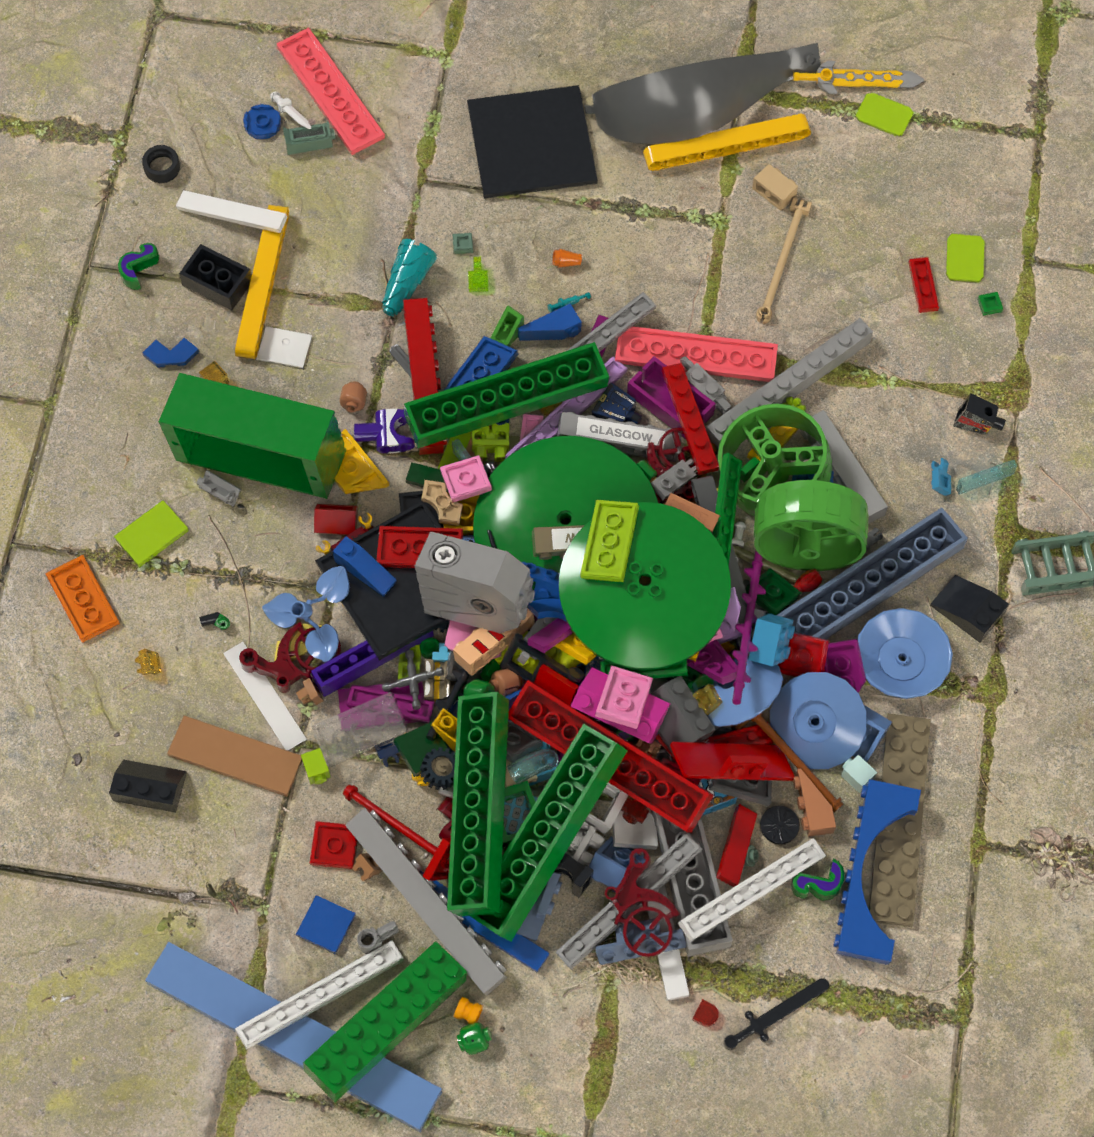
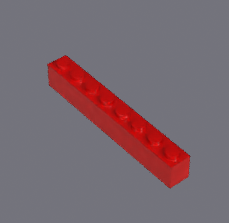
(421, 356)

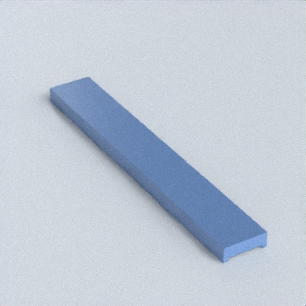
(235, 1002)

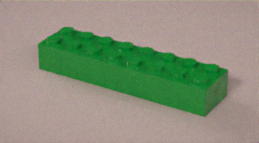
(385, 1021)

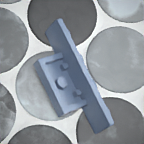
(533, 923)
(620, 951)

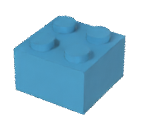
(772, 639)

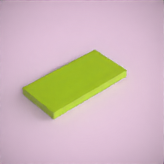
(609, 540)

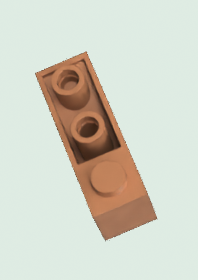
(817, 811)

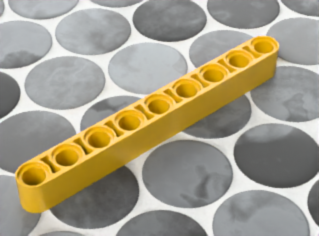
(727, 142)
(260, 290)

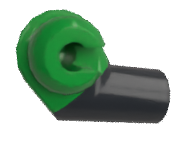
(216, 619)

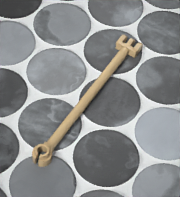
(799, 210)

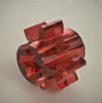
(634, 811)

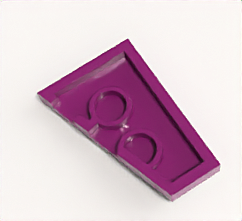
(715, 663)

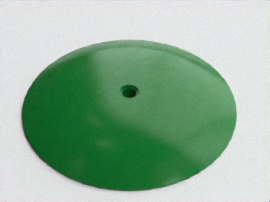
(551, 483)

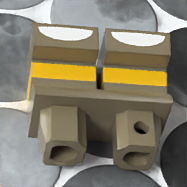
(437, 686)

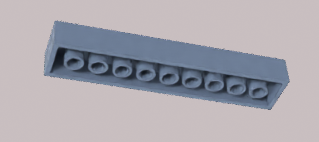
(877, 576)

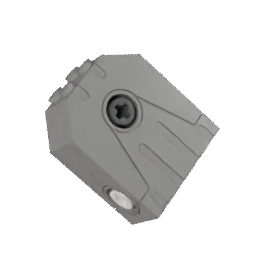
(473, 583)

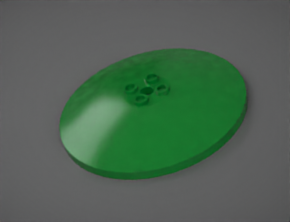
(655, 622)

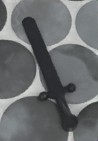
(775, 1014)

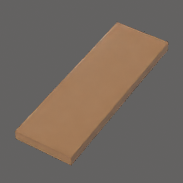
(235, 756)

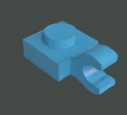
(940, 479)

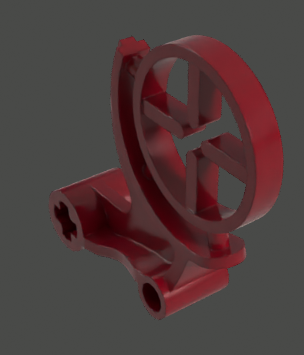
(685, 491)
(282, 668)
(630, 894)

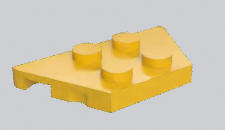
(357, 470)

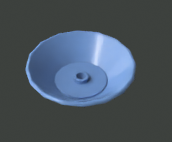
(905, 635)
(756, 695)
(839, 715)

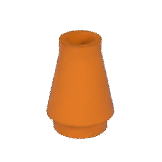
(565, 258)

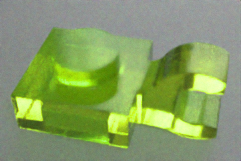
(478, 279)

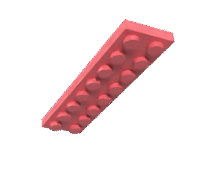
(330, 91)
(714, 354)

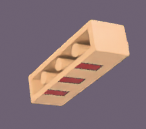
(486, 645)

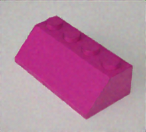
(589, 695)

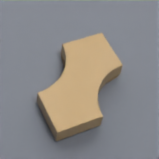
(436, 495)

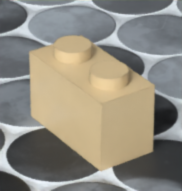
(775, 187)

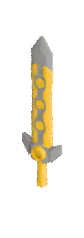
(828, 78)

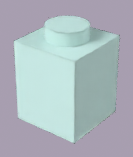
(857, 772)

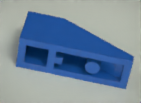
(553, 326)
(363, 566)

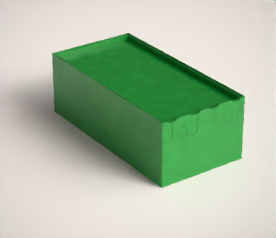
(253, 435)

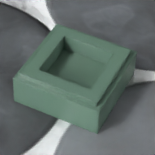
(462, 243)

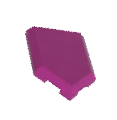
(846, 662)

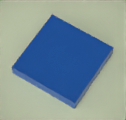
(325, 924)

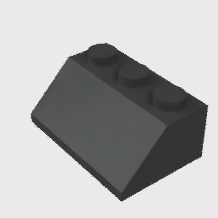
(684, 718)

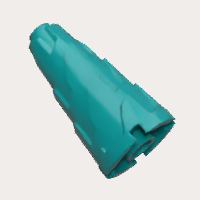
(406, 274)

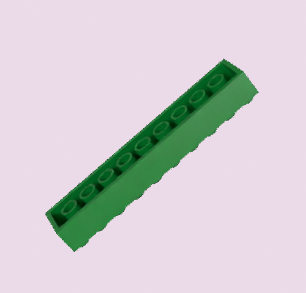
(506, 395)
(478, 805)
(552, 827)

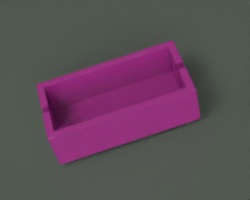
(656, 398)

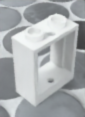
(619, 798)

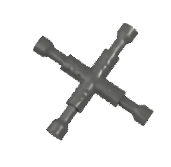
(413, 679)

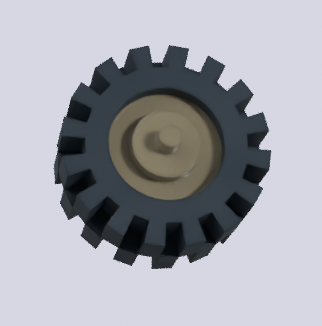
(438, 768)

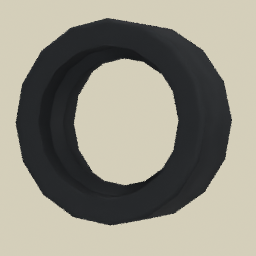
(156, 152)

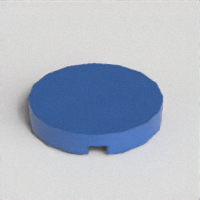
(262, 121)

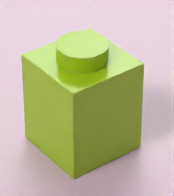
(315, 766)

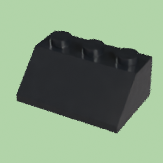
(147, 785)

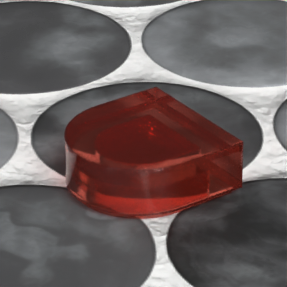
(706, 1014)

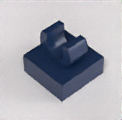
(386, 751)

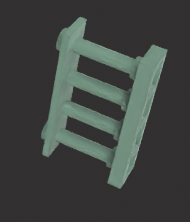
(1053, 581)

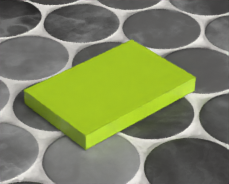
(151, 533)

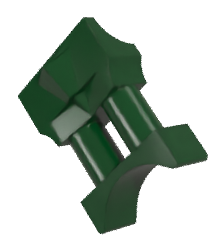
(695, 679)

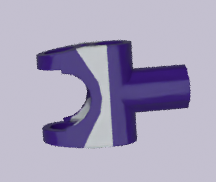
(385, 432)

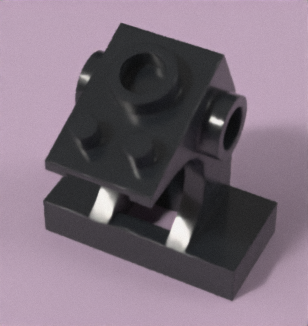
(579, 875)

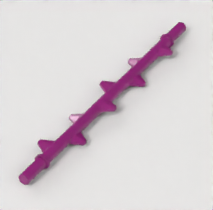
(746, 628)

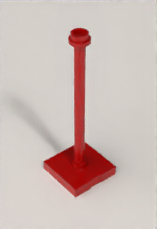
(439, 865)

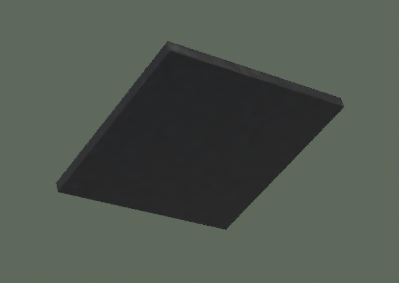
(531, 141)
(399, 616)

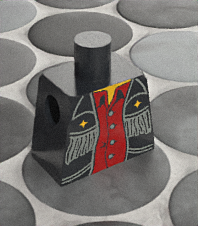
(978, 415)

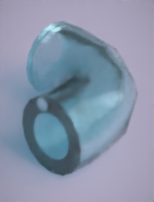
(532, 765)

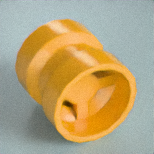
(468, 1011)

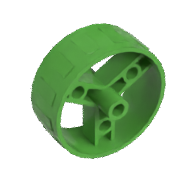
(753, 426)
(811, 525)

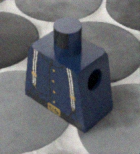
(616, 405)

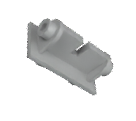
(219, 488)

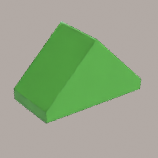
(507, 327)

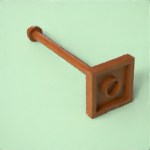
(835, 803)

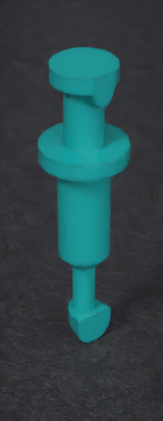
(572, 300)

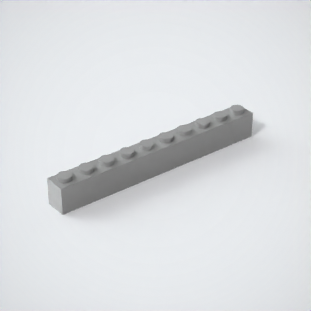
(798, 376)
(426, 901)

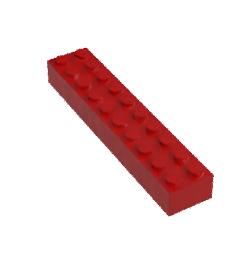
(638, 772)

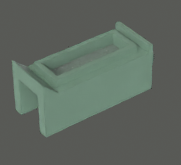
(305, 140)

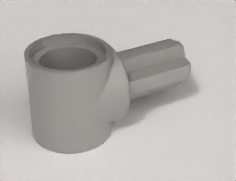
(378, 935)

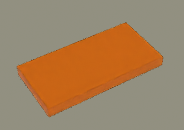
(82, 598)

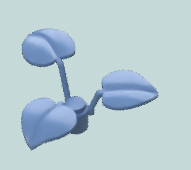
(286, 609)

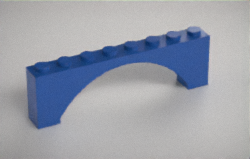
(859, 932)

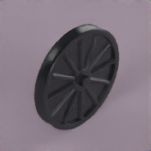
(779, 825)

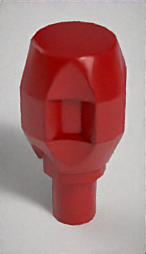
(808, 581)

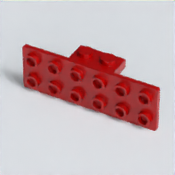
(731, 761)

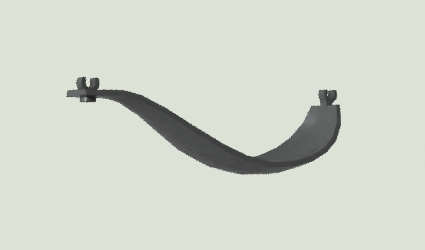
(695, 96)

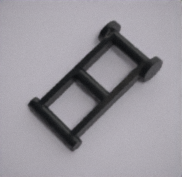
(573, 674)

